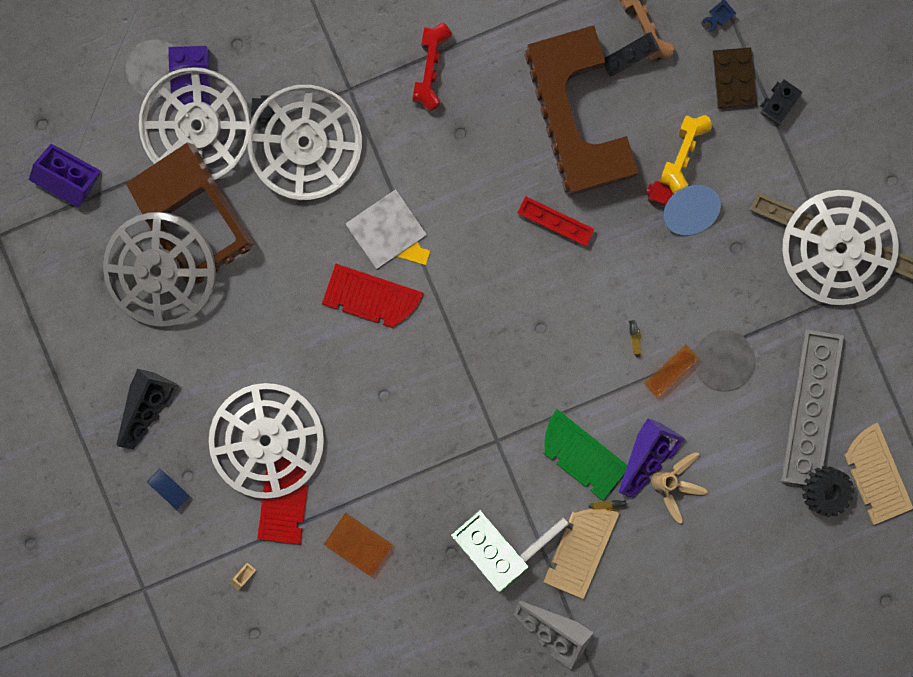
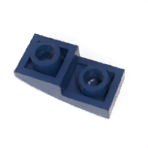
(168, 489)

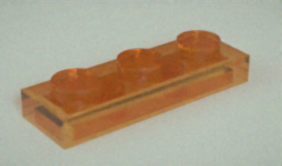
(671, 370)

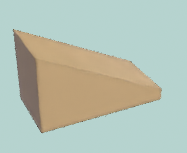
(242, 576)

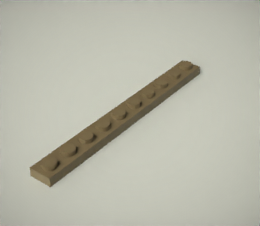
(782, 213)

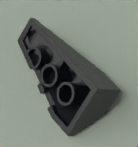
(144, 402)

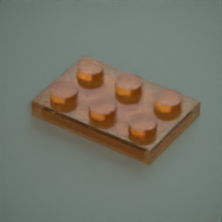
(358, 544)

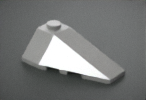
(561, 635)

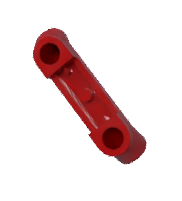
(422, 91)

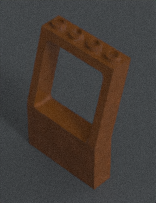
(174, 183)

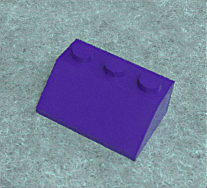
(64, 175)

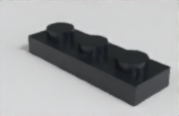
(631, 54)

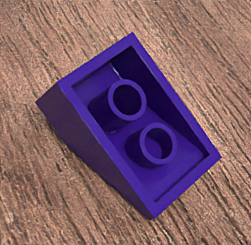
(189, 57)

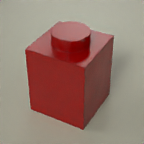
(659, 193)

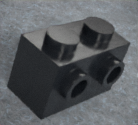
(780, 102)

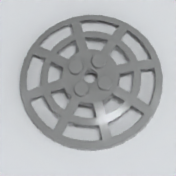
(166, 262)

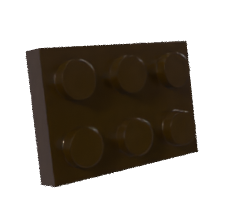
(734, 77)

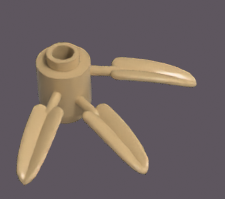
(667, 482)

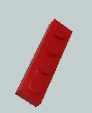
(555, 221)

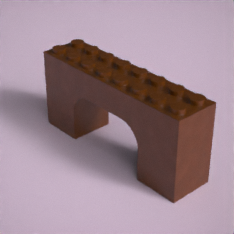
(582, 163)

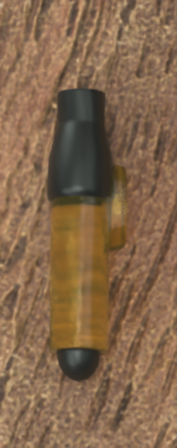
(635, 337)
(608, 505)

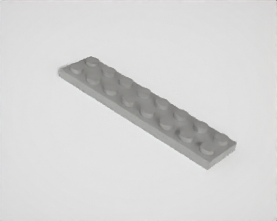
(812, 405)

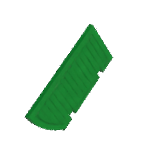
(582, 455)

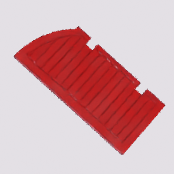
(370, 296)
(282, 513)

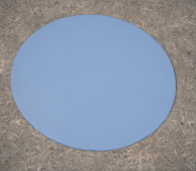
(692, 210)

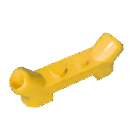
(689, 130)

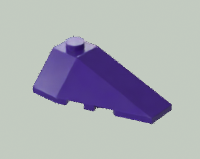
(651, 449)

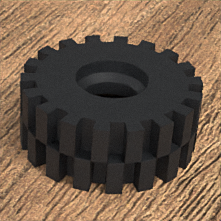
(816, 489)

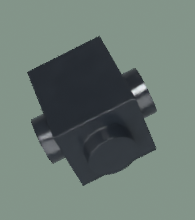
(267, 113)

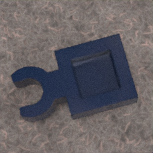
(720, 14)

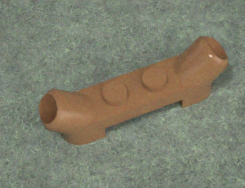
(641, 13)

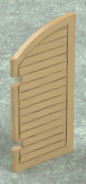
(877, 475)
(581, 550)

